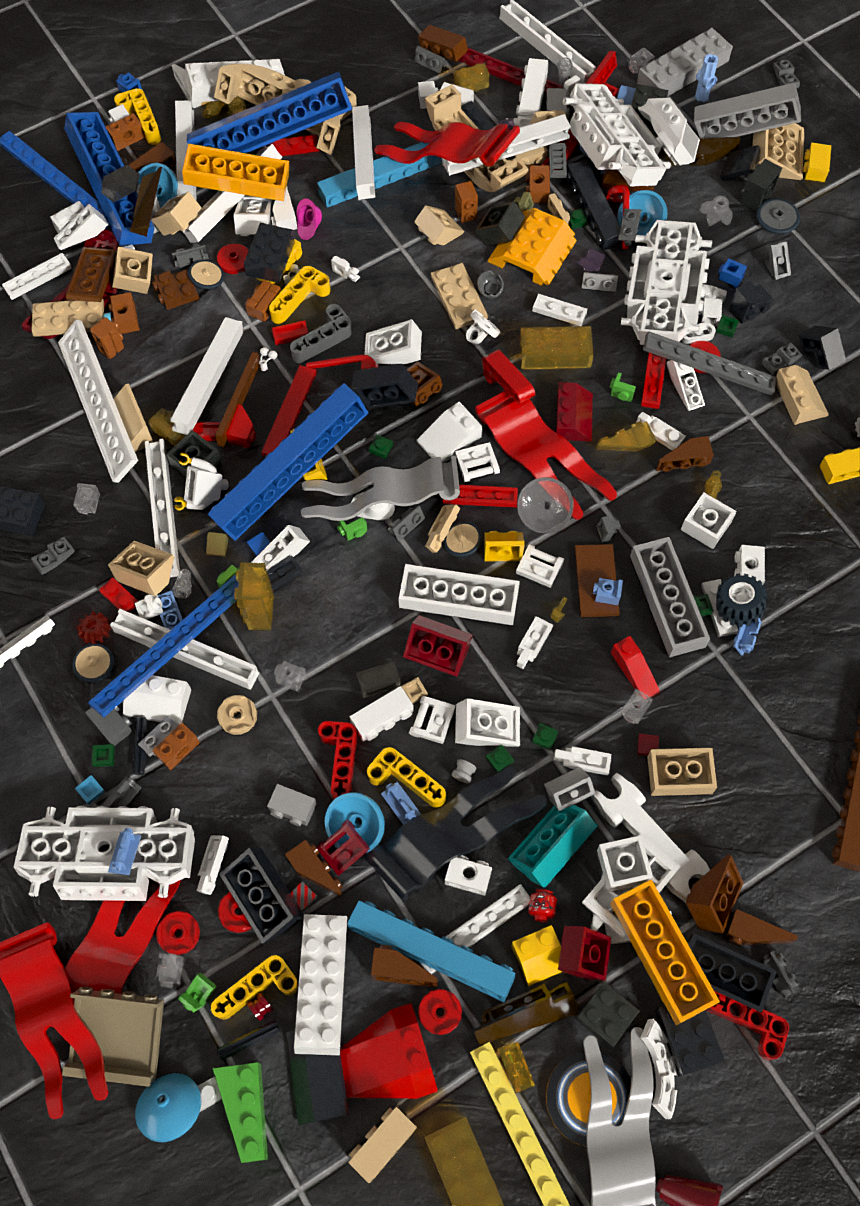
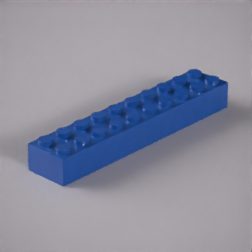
(276, 117)
(99, 159)
(288, 462)

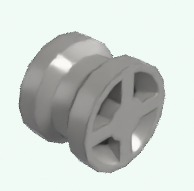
(463, 771)

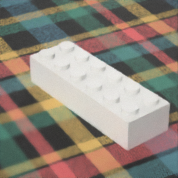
(202, 77)
(458, 594)
(321, 985)

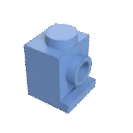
(608, 596)

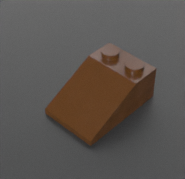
(715, 896)
(394, 967)

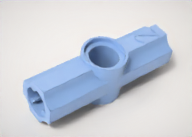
(706, 77)

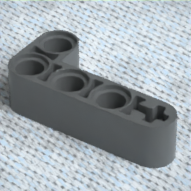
(337, 328)

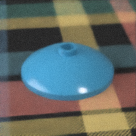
(167, 182)
(651, 206)
(350, 807)
(175, 1115)

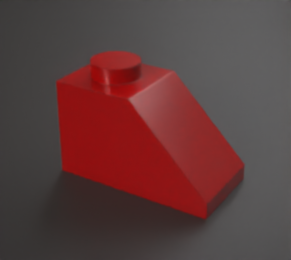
(241, 429)

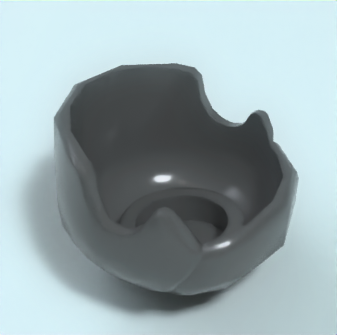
(490, 284)

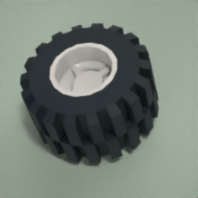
(741, 600)

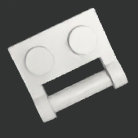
(474, 457)
(538, 570)
(438, 722)

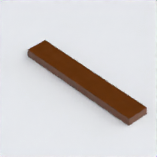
(238, 397)

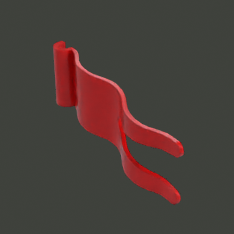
(455, 143)
(531, 442)
(104, 958)
(43, 1000)

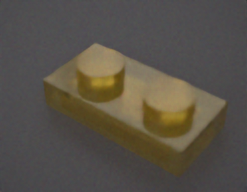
(516, 1067)

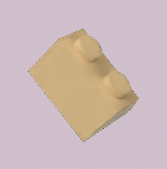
(438, 225)

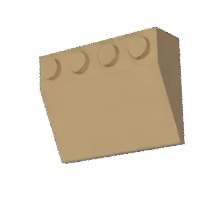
(782, 147)

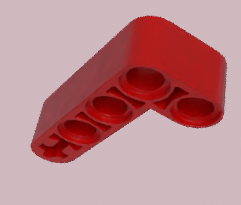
(499, 369)
(340, 763)
(764, 1027)

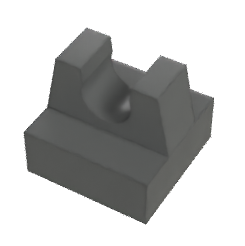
(607, 528)

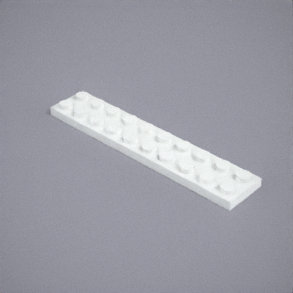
(97, 401)

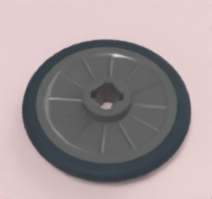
(778, 216)

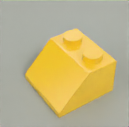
(503, 546)
(538, 955)

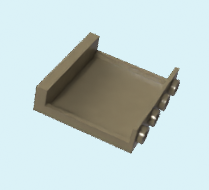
(125, 1031)

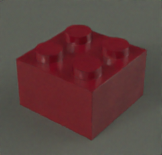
(584, 953)

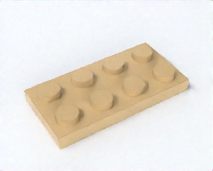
(458, 294)
(57, 317)

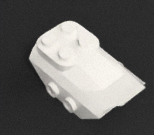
(672, 130)

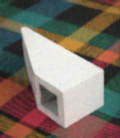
(686, 384)

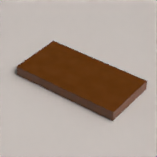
(91, 274)
(591, 564)

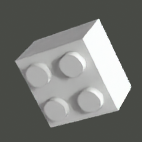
(708, 520)
(624, 863)

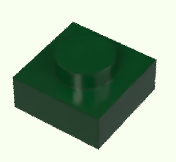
(577, 219)
(727, 326)
(381, 446)
(704, 605)
(545, 736)
(103, 755)
(499, 758)

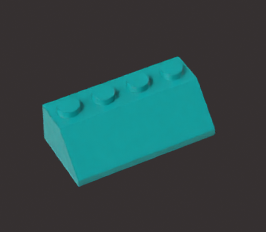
(552, 843)

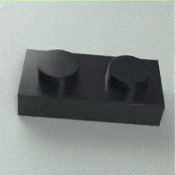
(283, 572)

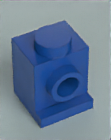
(127, 81)
(732, 272)

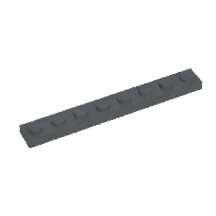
(709, 363)

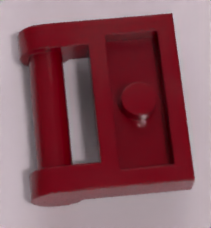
(348, 852)

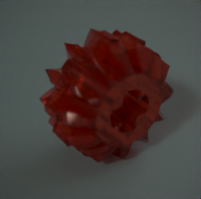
(94, 620)

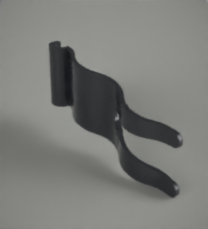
(438, 836)

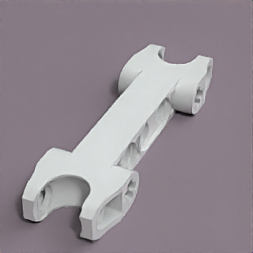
(629, 811)

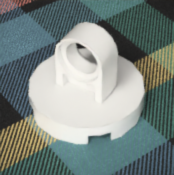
(482, 326)

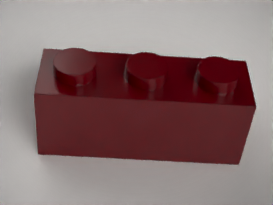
(574, 412)
(437, 645)

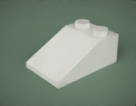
(252, 212)
(395, 344)
(450, 433)
(487, 723)

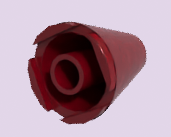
(688, 1192)

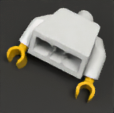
(202, 484)

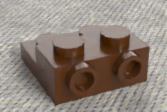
(175, 289)
(427, 380)

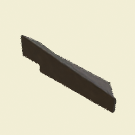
(145, 203)
(527, 1012)

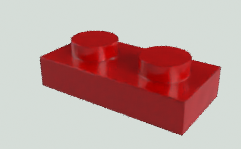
(118, 596)

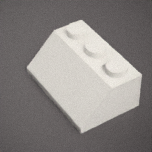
(158, 699)

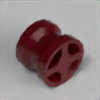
(260, 1006)

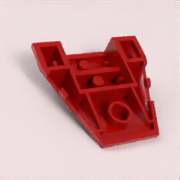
(388, 1059)

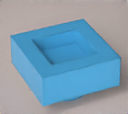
(90, 790)

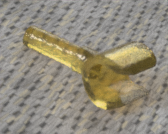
(556, 614)

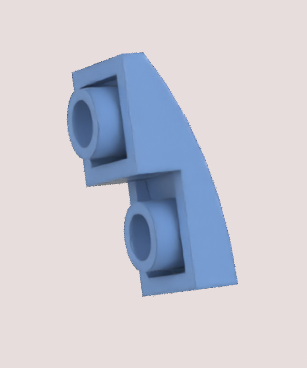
(627, 94)
(171, 615)

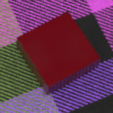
(647, 743)

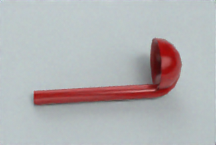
(620, 193)
(366, 362)

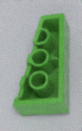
(244, 1105)

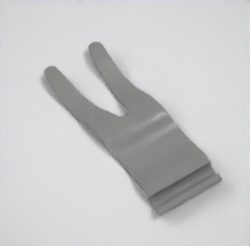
(390, 486)
(620, 1155)

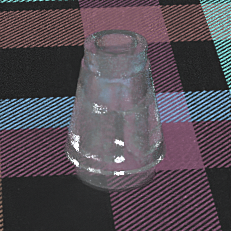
(564, 68)
(182, 586)

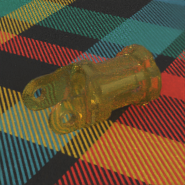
(213, 108)
(713, 484)

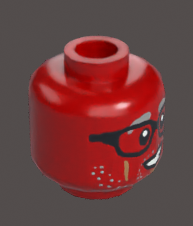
(542, 905)

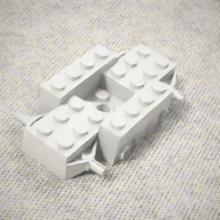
(615, 135)
(660, 304)
(81, 872)

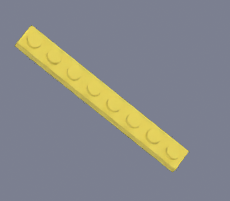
(518, 1127)

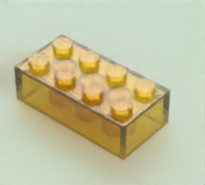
(556, 347)
(255, 596)
(462, 1166)

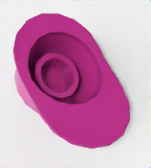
(308, 218)

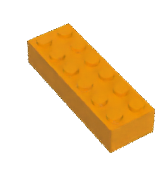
(235, 172)
(664, 952)

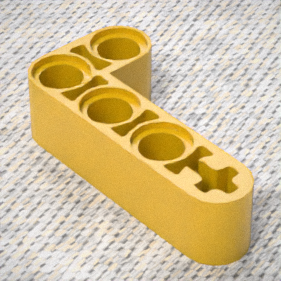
(136, 102)
(303, 283)
(408, 780)
(252, 991)

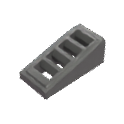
(557, 154)

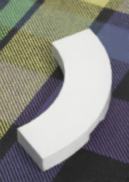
(664, 1067)

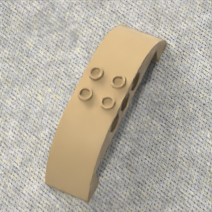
(263, 84)
(445, 108)

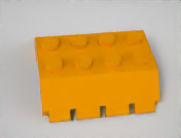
(537, 246)

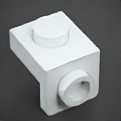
(149, 607)

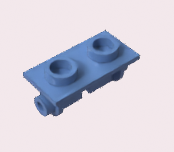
(744, 640)
(400, 802)
(124, 852)

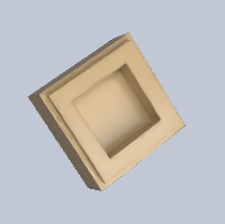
(414, 690)

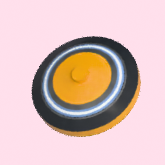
(570, 1095)

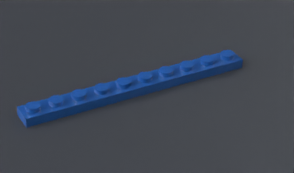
(48, 172)
(164, 649)

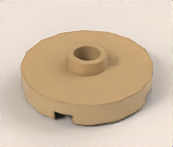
(233, 706)

